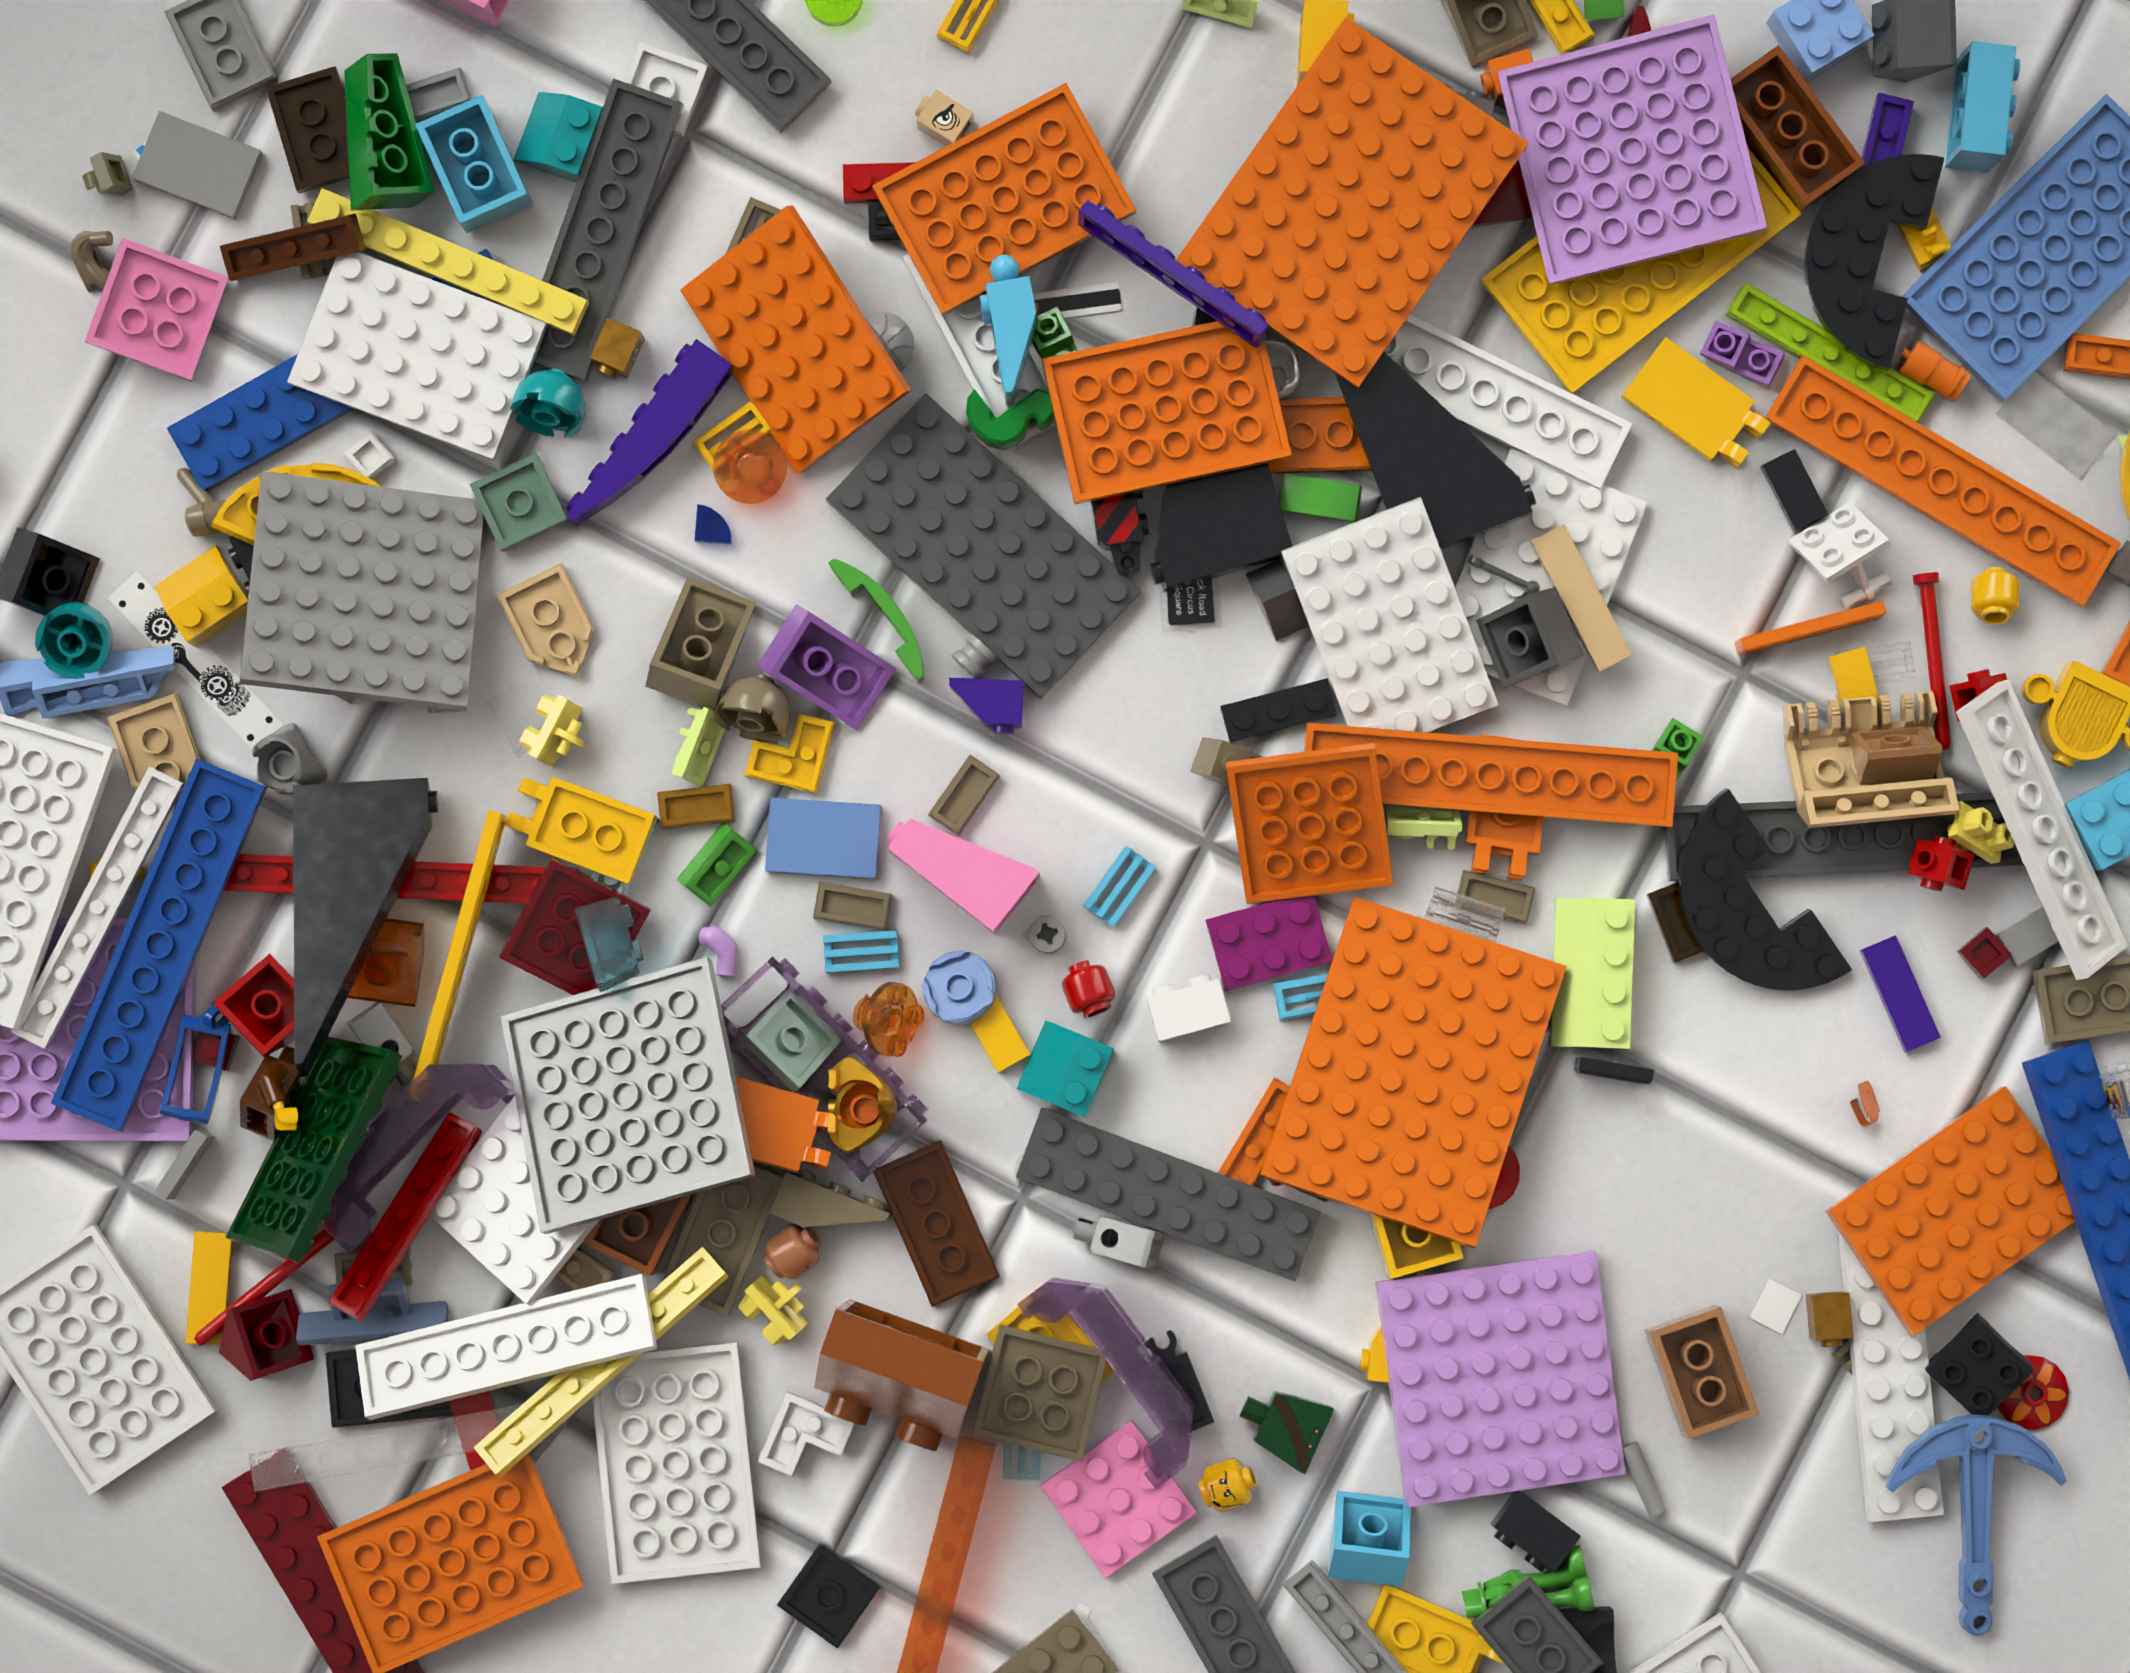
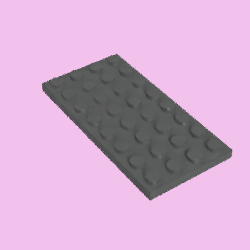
(983, 545)

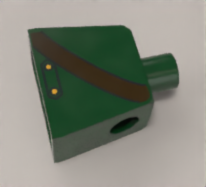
(1288, 1426)

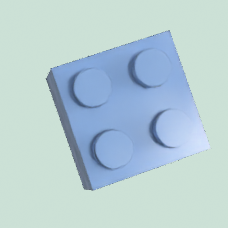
(1819, 33)

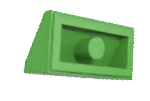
(717, 864)

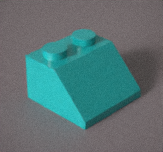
(558, 134)
(1065, 1068)

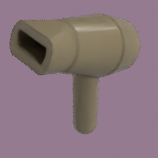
(200, 516)

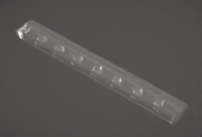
(374, 1449)

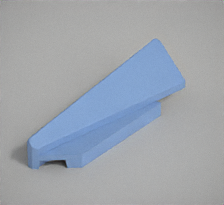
(121, 679)

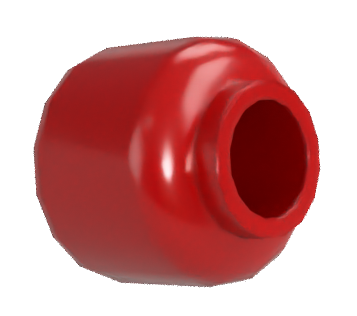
(1088, 989)

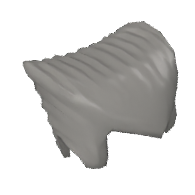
(286, 761)

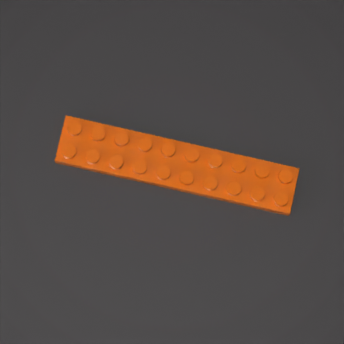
(1942, 481)
(1514, 774)

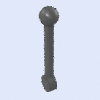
(1531, 586)

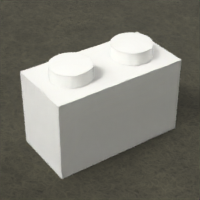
(1188, 1008)

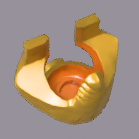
(864, 1104)

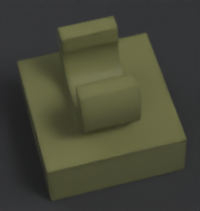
(108, 174)

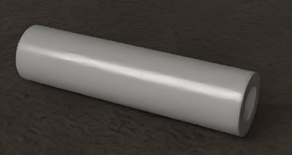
(1643, 1479)

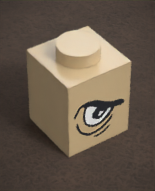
(943, 118)

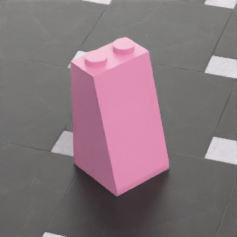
(967, 874)

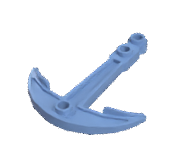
(1976, 1482)

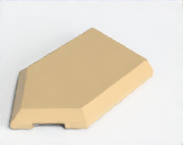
(549, 620)
(155, 737)

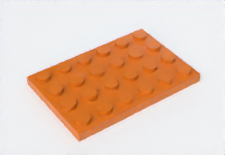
(1001, 193)
(795, 339)
(1164, 410)
(1955, 1211)
(450, 1562)

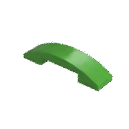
(855, 581)

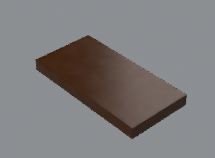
(936, 1223)

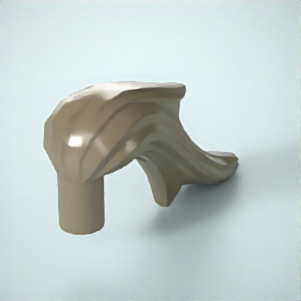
(86, 257)

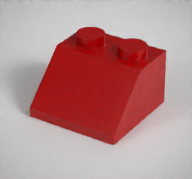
(262, 1006)

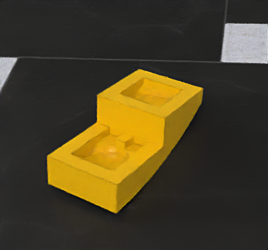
(1852, 675)

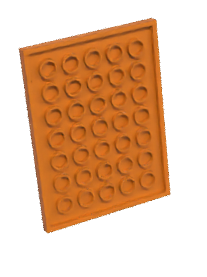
(1352, 202)
(1413, 1072)

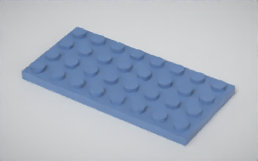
(2036, 257)

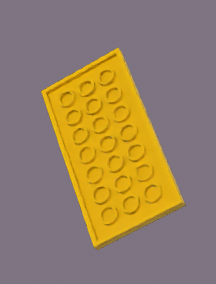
(1600, 317)

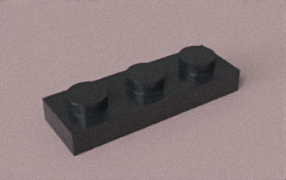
(1278, 710)

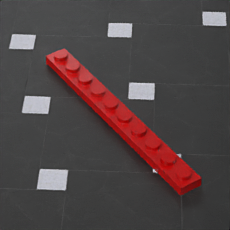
(423, 882)

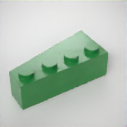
(382, 137)

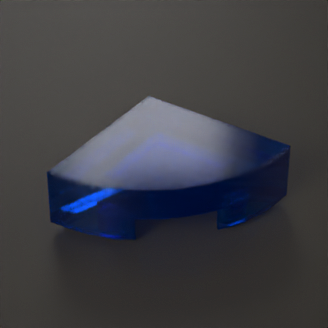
(711, 527)

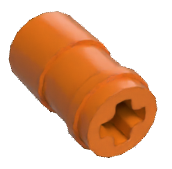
(1933, 370)

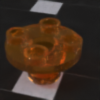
(749, 466)
(889, 1018)

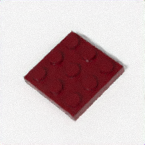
(547, 933)

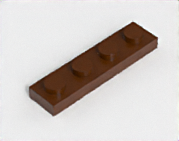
(292, 247)

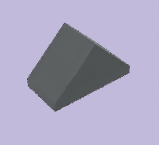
(1277, 599)

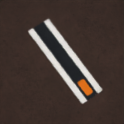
(1080, 300)

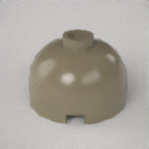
(755, 708)

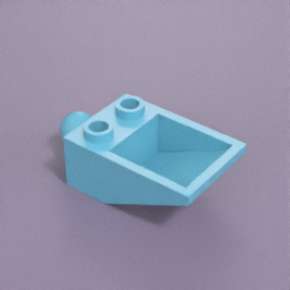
(1012, 316)

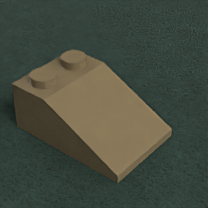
(1489, 26)
(700, 644)

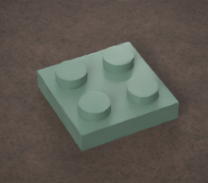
(519, 502)
(791, 1040)

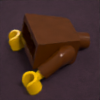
(270, 1095)

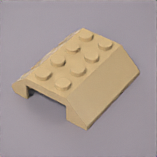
(1826, 772)

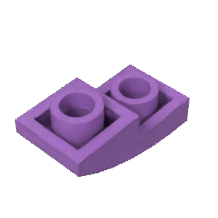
(1742, 355)

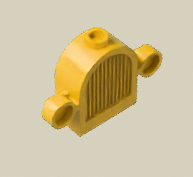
(2081, 713)

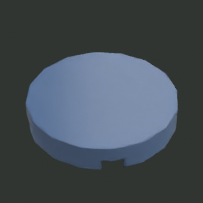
(959, 987)

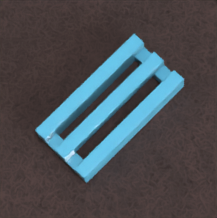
(1137, 860)
(829, 953)
(1281, 1001)

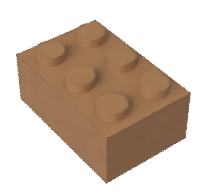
(1701, 1372)

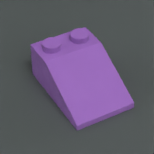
(826, 667)

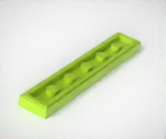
(1804, 337)

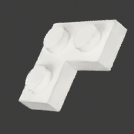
(799, 1423)

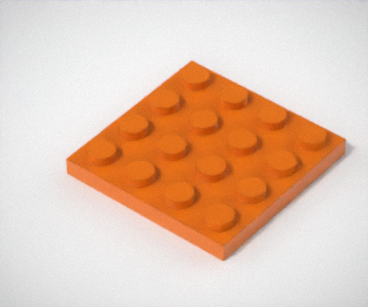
(1310, 823)

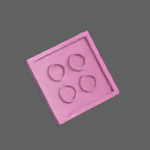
(156, 309)
(1114, 1503)

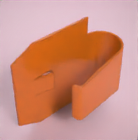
(1870, 1105)

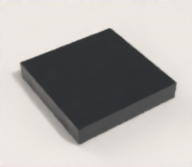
(829, 1595)

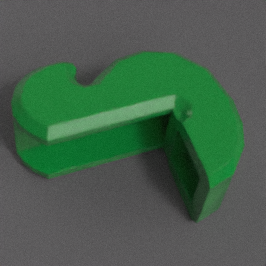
(1013, 424)

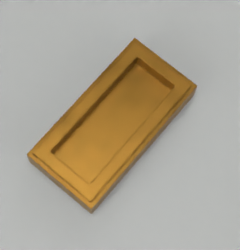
(696, 806)

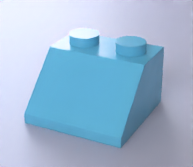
(1370, 1539)

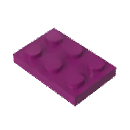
(1268, 941)

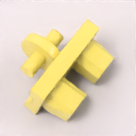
(557, 732)
(1977, 832)
(778, 1305)

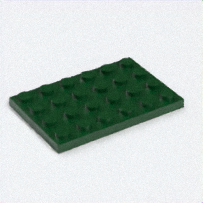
(312, 1162)

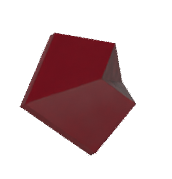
(262, 1336)

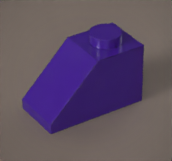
(992, 701)

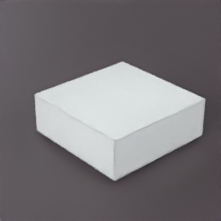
(369, 456)

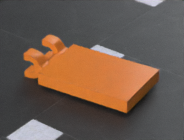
(1505, 836)
(782, 1126)

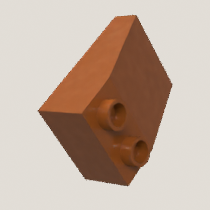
(899, 1371)

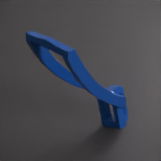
(205, 1024)

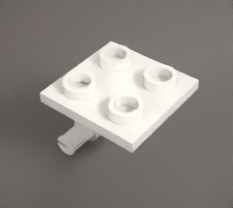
(1840, 545)

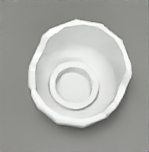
(1284, 366)

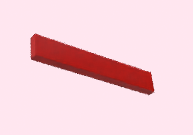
(405, 1217)

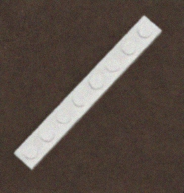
(98, 906)

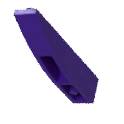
(656, 428)

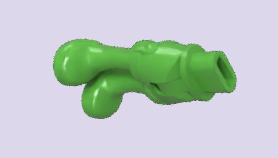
(1570, 1575)

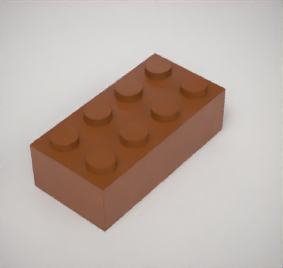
(1792, 130)
(640, 1235)

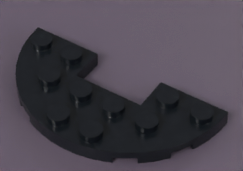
(1848, 245)
(1730, 917)

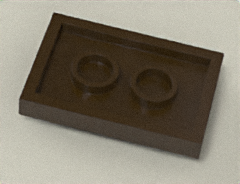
(312, 127)

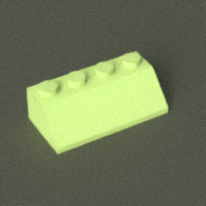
(1596, 991)

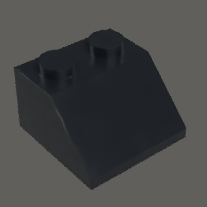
(44, 573)

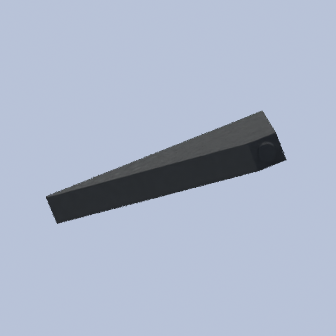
(1431, 455)
(1218, 523)
(348, 868)

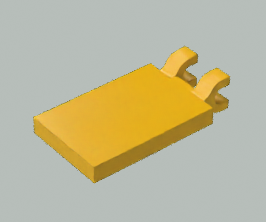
(1694, 404)
(585, 828)
(1427, 1635)

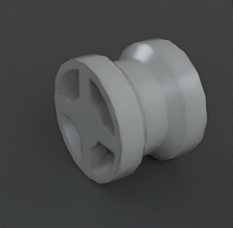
(974, 657)
(1049, 938)

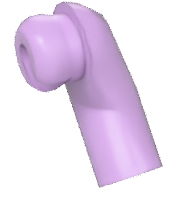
(722, 946)

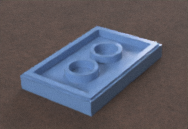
(823, 838)

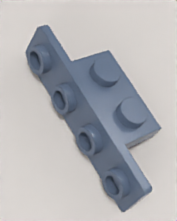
(387, 1317)

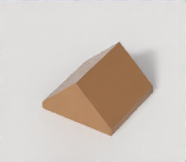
(1895, 754)

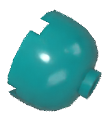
(549, 402)
(74, 639)

